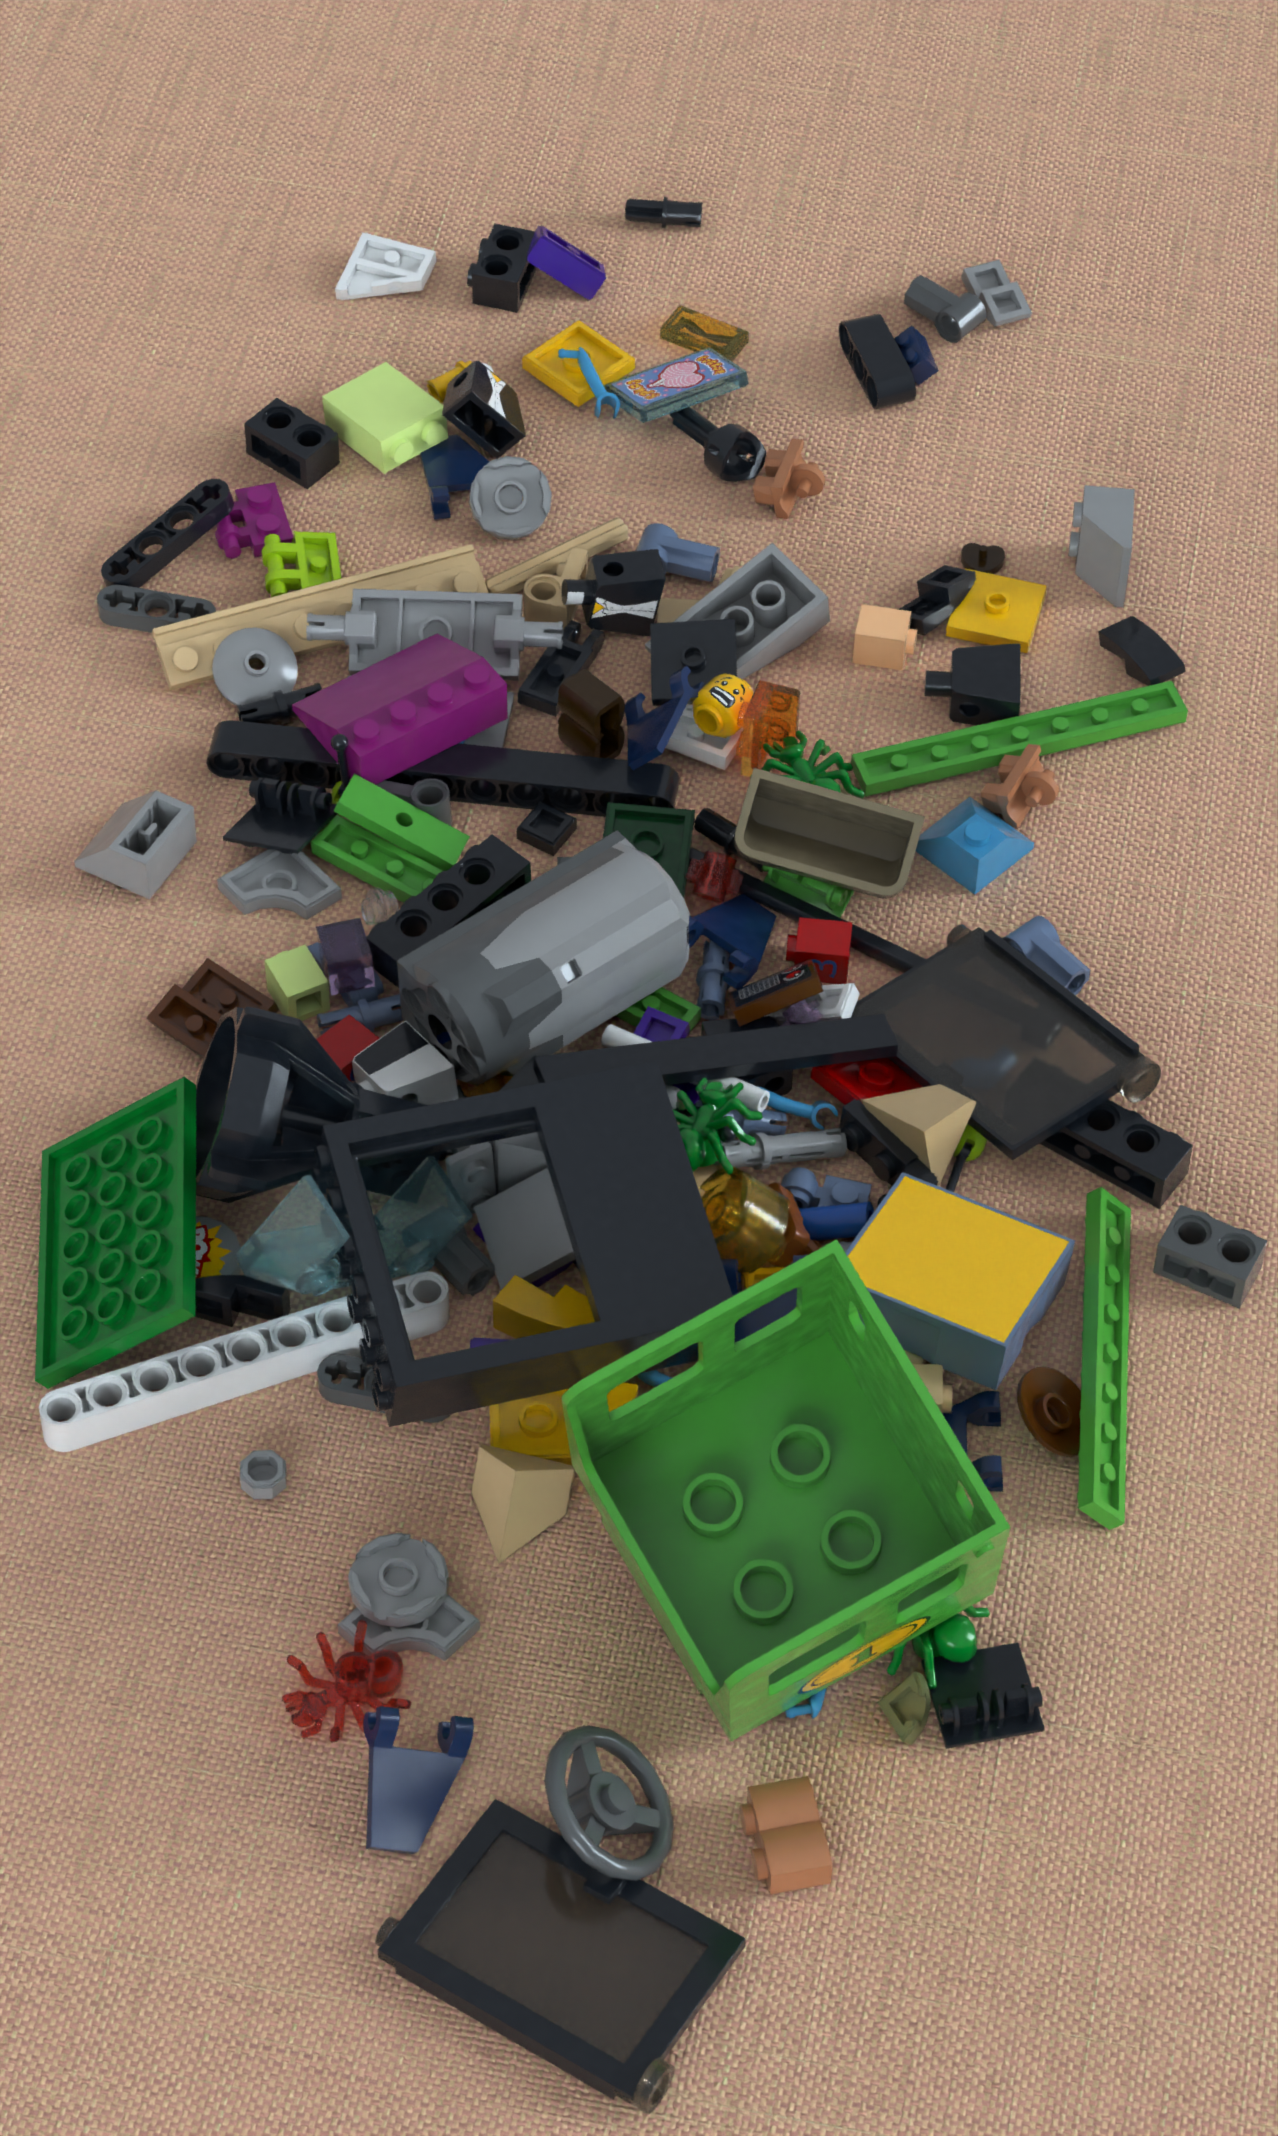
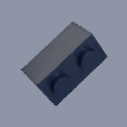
(917, 354)

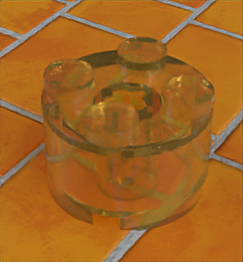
(745, 1218)

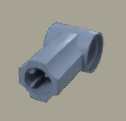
(680, 555)
(1042, 946)

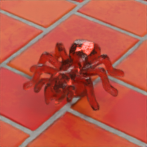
(357, 1683)

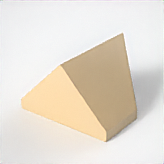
(926, 1121)
(518, 1496)

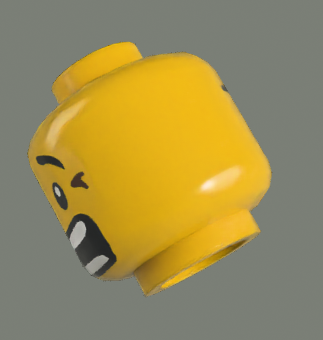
(719, 705)

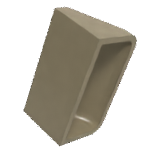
(827, 835)

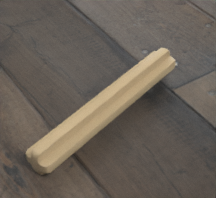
(594, 541)

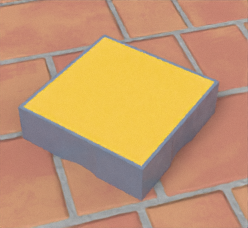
(958, 1277)

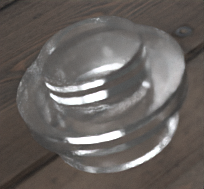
(378, 906)

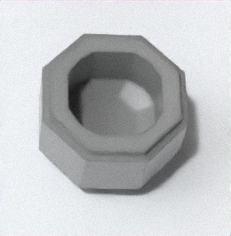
(263, 1474)

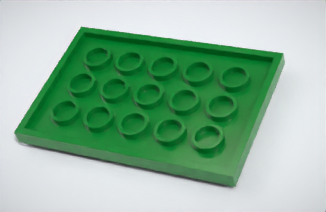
(117, 1233)

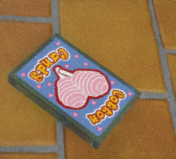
(677, 384)

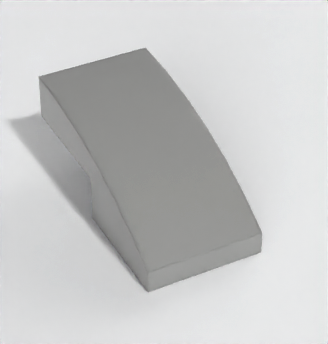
(1001, 299)

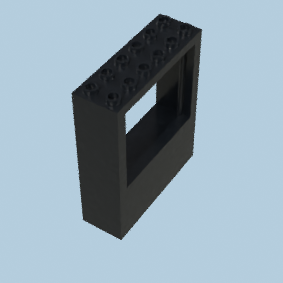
(625, 1209)

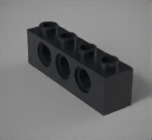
(469, 886)
(1125, 1151)

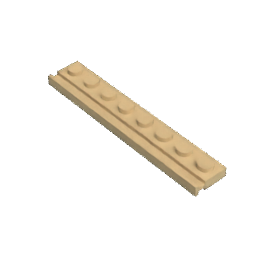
(190, 645)

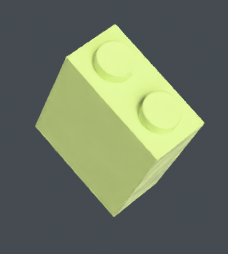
(385, 417)

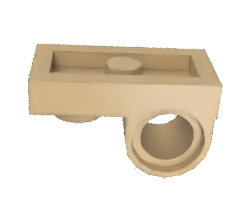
(543, 591)

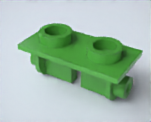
(818, 893)

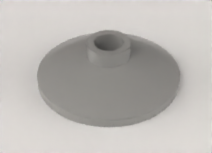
(238, 680)

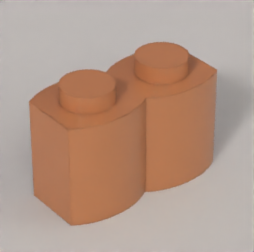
(787, 1834)

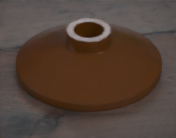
(1051, 1409)

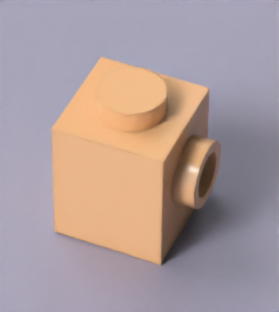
(883, 637)

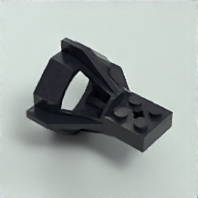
(265, 1106)

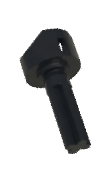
(724, 446)

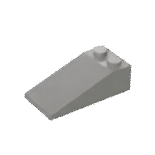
(771, 607)

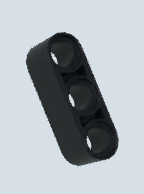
(877, 361)

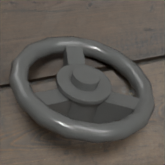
(602, 1803)

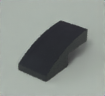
(938, 597)
(1144, 651)
(224, 1296)

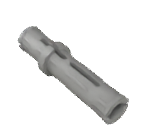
(785, 1148)

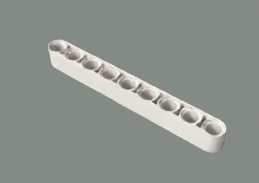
(224, 1368)

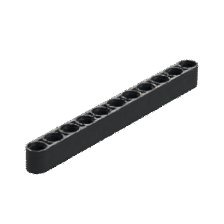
(470, 771)

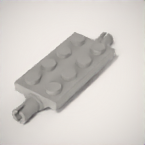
(396, 619)

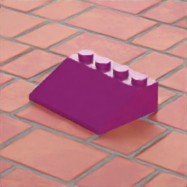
(407, 707)

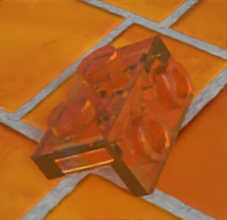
(766, 719)

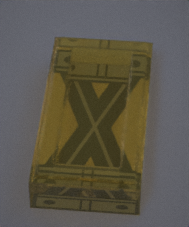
(699, 331)

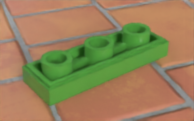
(401, 823)

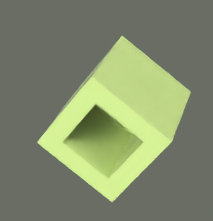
(297, 983)

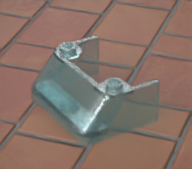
(303, 1233)

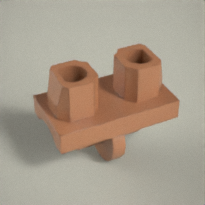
(787, 479)
(1023, 786)

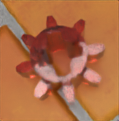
(714, 876)

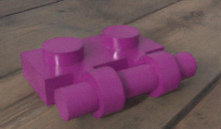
(261, 515)

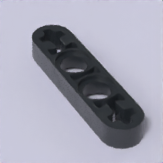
(203, 505)

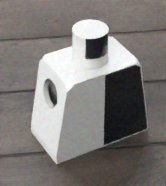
(406, 1068)

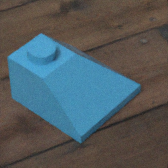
(973, 845)

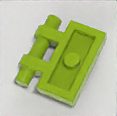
(314, 559)

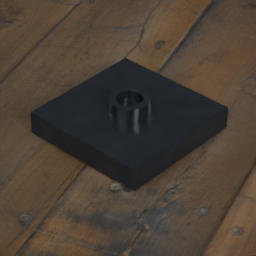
(702, 646)

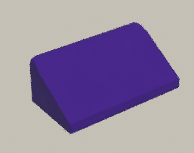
(565, 263)

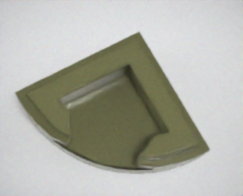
(908, 1707)

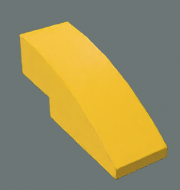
(527, 1310)

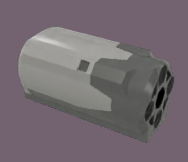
(547, 961)

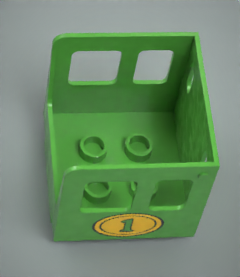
(786, 1493)

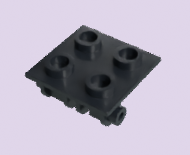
(283, 816)
(985, 1697)

